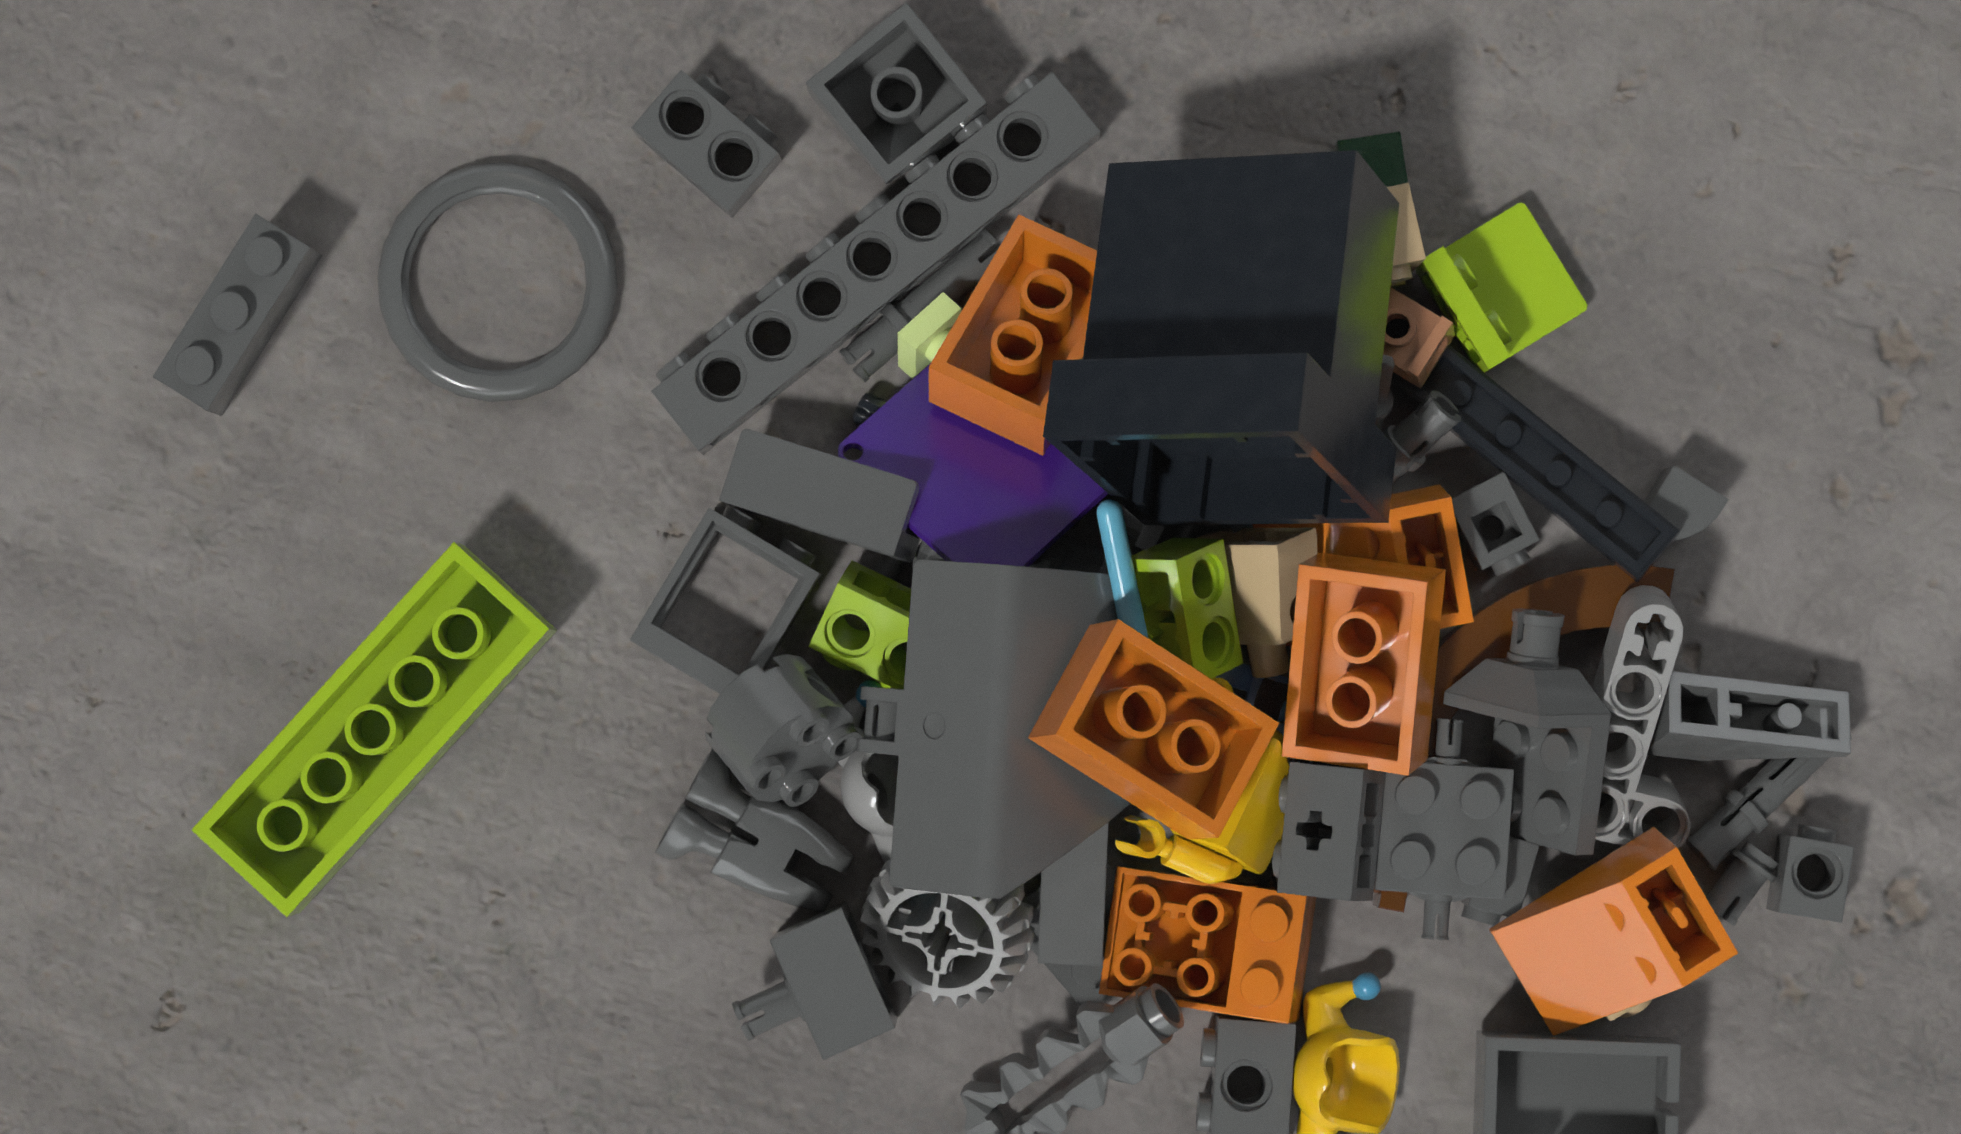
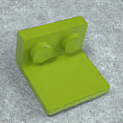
(1501, 287)

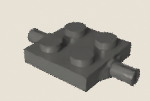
(1445, 831)

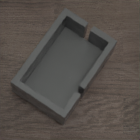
(1574, 1083)

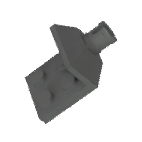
(1546, 730)

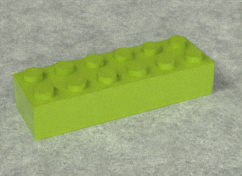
(374, 730)

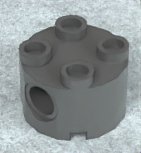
(781, 730)

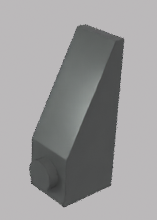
(1749, 720)

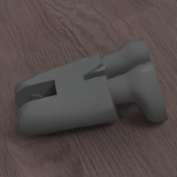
(761, 843)

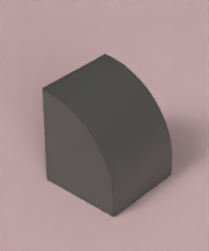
(1685, 501)

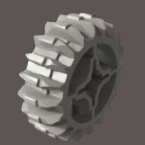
(918, 947)

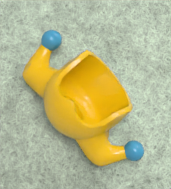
(1341, 1073)

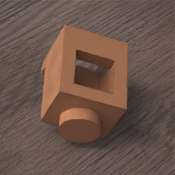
(1424, 343)

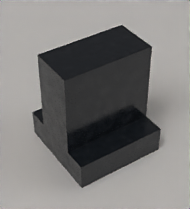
(1236, 342)

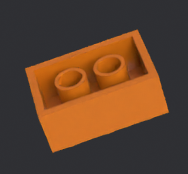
(1011, 329)
(1363, 663)
(1153, 730)

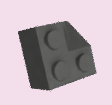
(896, 95)

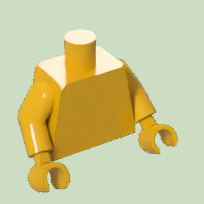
(1246, 838)

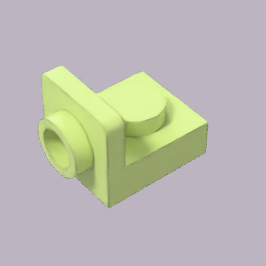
(925, 334)

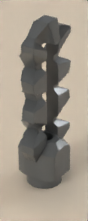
(1128, 1035)

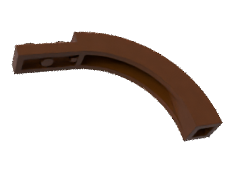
(1582, 595)

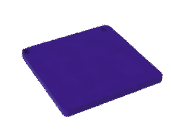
(977, 490)

